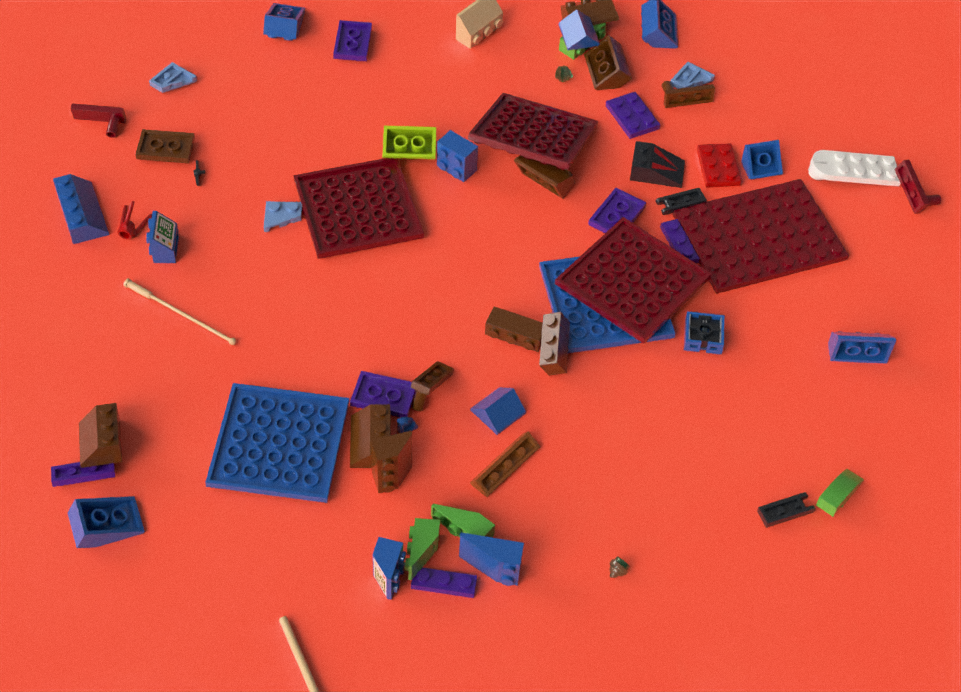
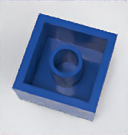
(457, 156)

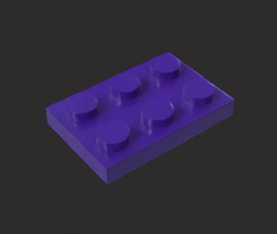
(352, 40)
(632, 115)
(616, 206)
(382, 389)

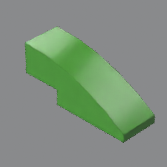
(839, 492)

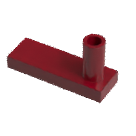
(108, 114)
(913, 188)

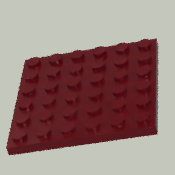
(533, 131)
(357, 207)
(633, 279)

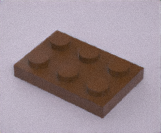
(165, 146)

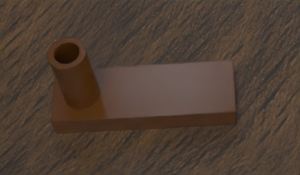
(688, 95)
(428, 382)

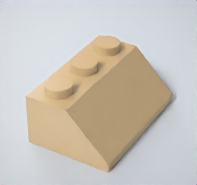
(478, 22)

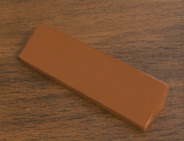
(505, 464)

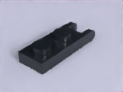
(681, 200)
(784, 510)

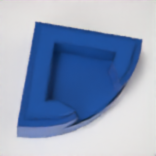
(406, 424)

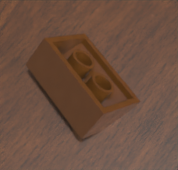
(598, 10)
(607, 65)
(546, 175)
(367, 425)
(100, 436)
(391, 460)

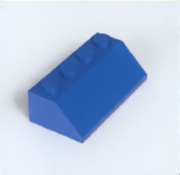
(80, 208)

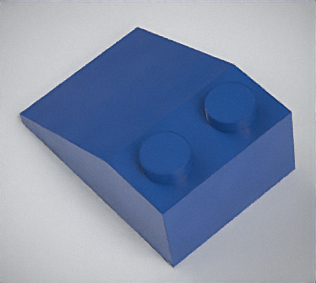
(283, 21)
(104, 520)
(493, 557)

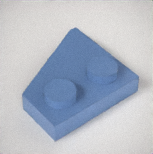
(691, 76)
(172, 78)
(281, 214)

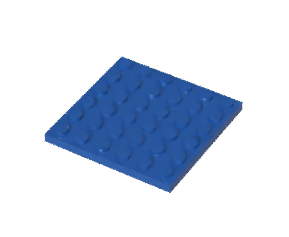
(587, 327)
(278, 443)

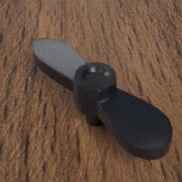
(197, 173)

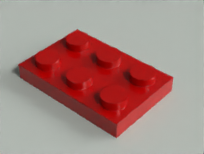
(718, 165)

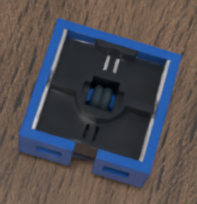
(704, 332)

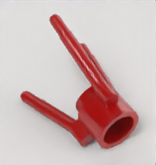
(127, 227)

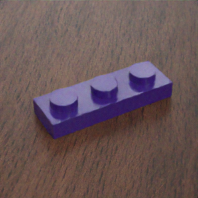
(678, 239)
(73, 473)
(445, 582)

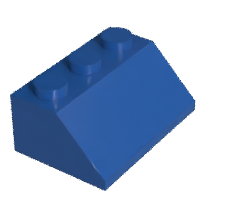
(659, 25)
(860, 347)

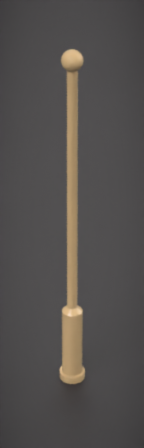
(148, 294)

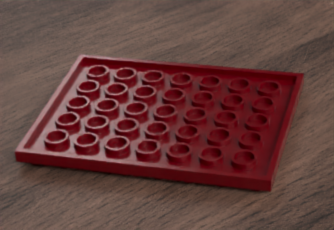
(760, 235)

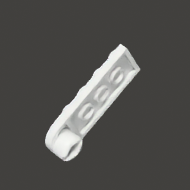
(853, 168)

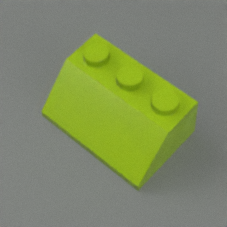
(409, 142)

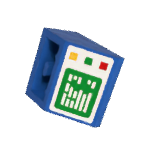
(162, 238)
(388, 565)

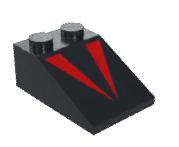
(656, 166)

